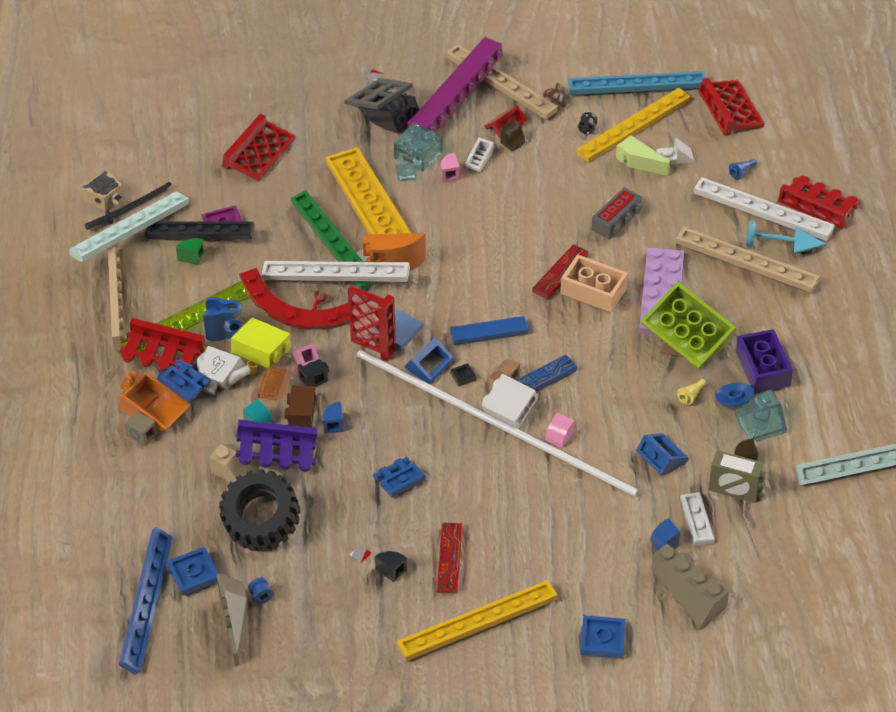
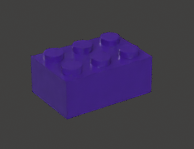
(764, 360)

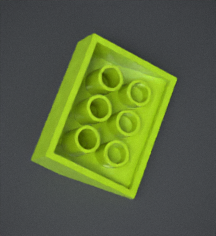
(689, 325)

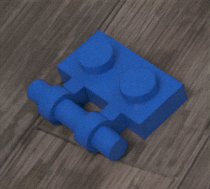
(181, 384)
(402, 480)

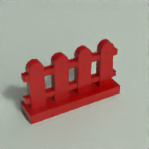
(815, 207)
(163, 336)

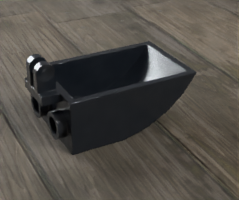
(394, 114)

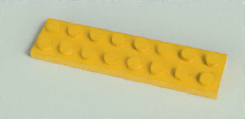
(365, 193)

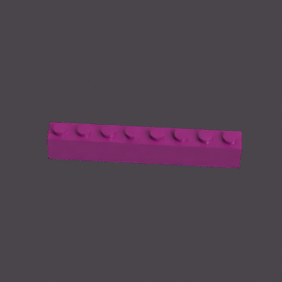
(458, 85)

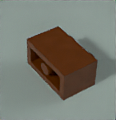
(301, 406)

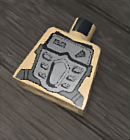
(103, 191)

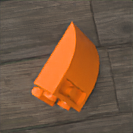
(396, 248)
(151, 399)

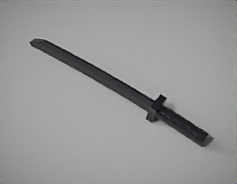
(110, 215)

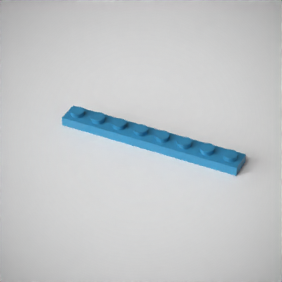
(635, 83)

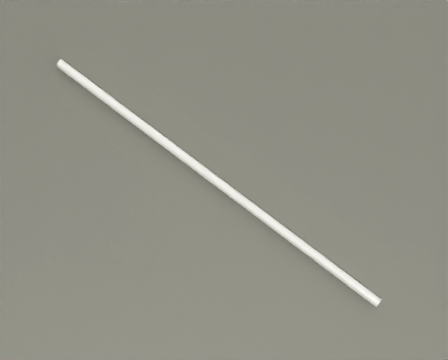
(498, 423)

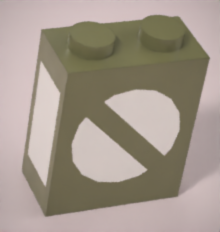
(737, 476)

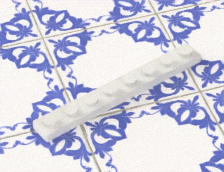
(764, 208)
(336, 271)

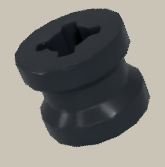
(587, 123)

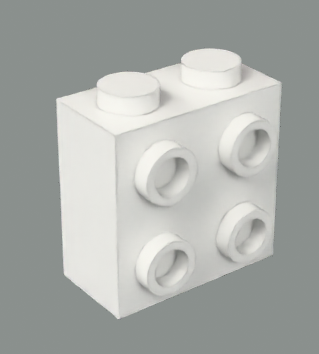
(509, 401)

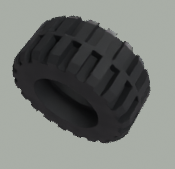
(251, 487)

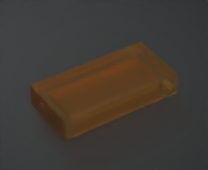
(271, 382)

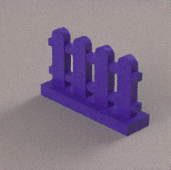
(277, 435)

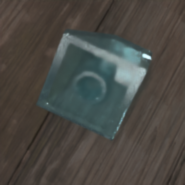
(762, 416)

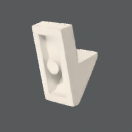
(678, 154)

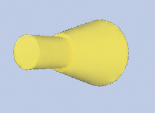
(688, 394)

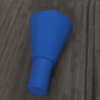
(738, 169)

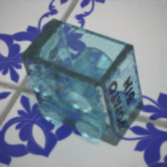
(418, 147)

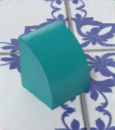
(257, 412)

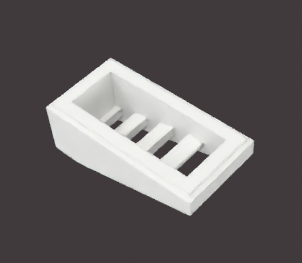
(480, 144)

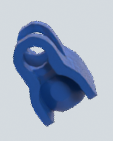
(220, 320)

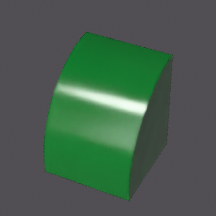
(190, 250)

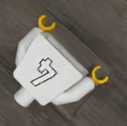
(222, 368)

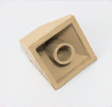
(227, 466)

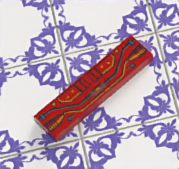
(552, 279)
(449, 558)

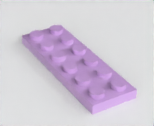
(661, 272)

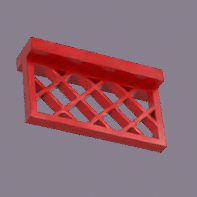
(719, 108)
(247, 142)
(385, 325)

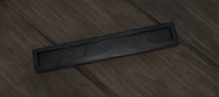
(200, 230)

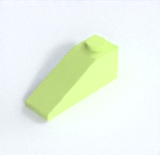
(641, 157)

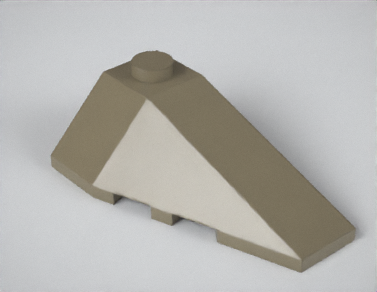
(235, 611)

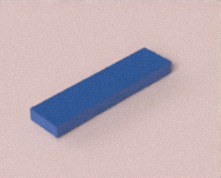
(489, 330)

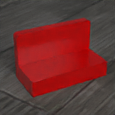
(511, 113)

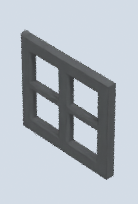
(389, 84)

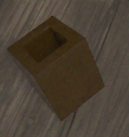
(511, 135)
(747, 449)

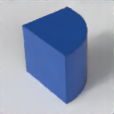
(333, 418)
(664, 534)

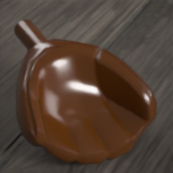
(556, 95)

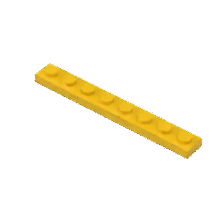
(633, 125)
(476, 620)

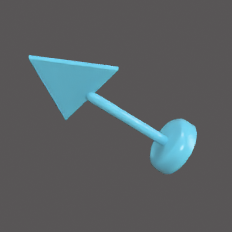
(802, 240)

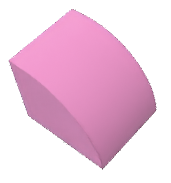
(450, 168)
(305, 354)
(560, 430)

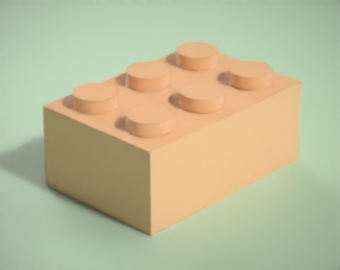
(594, 283)

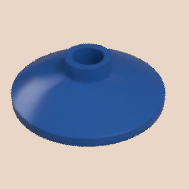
(734, 394)

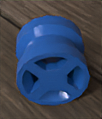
(260, 590)

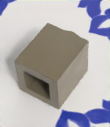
(140, 428)

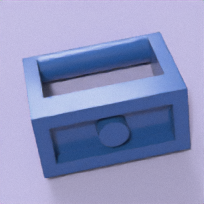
(438, 349)
(657, 456)

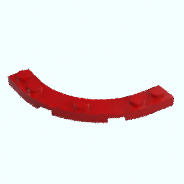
(288, 314)

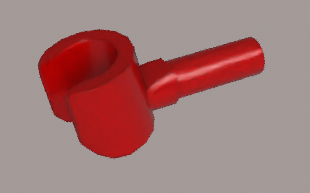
(317, 301)

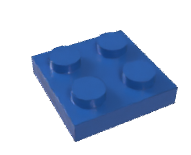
(193, 571)
(602, 636)

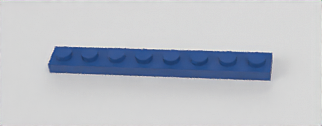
(145, 601)

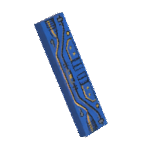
(549, 373)

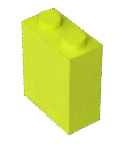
(260, 343)

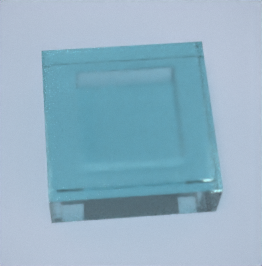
(405, 172)

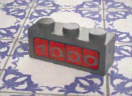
(616, 213)

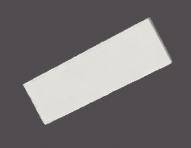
(697, 519)

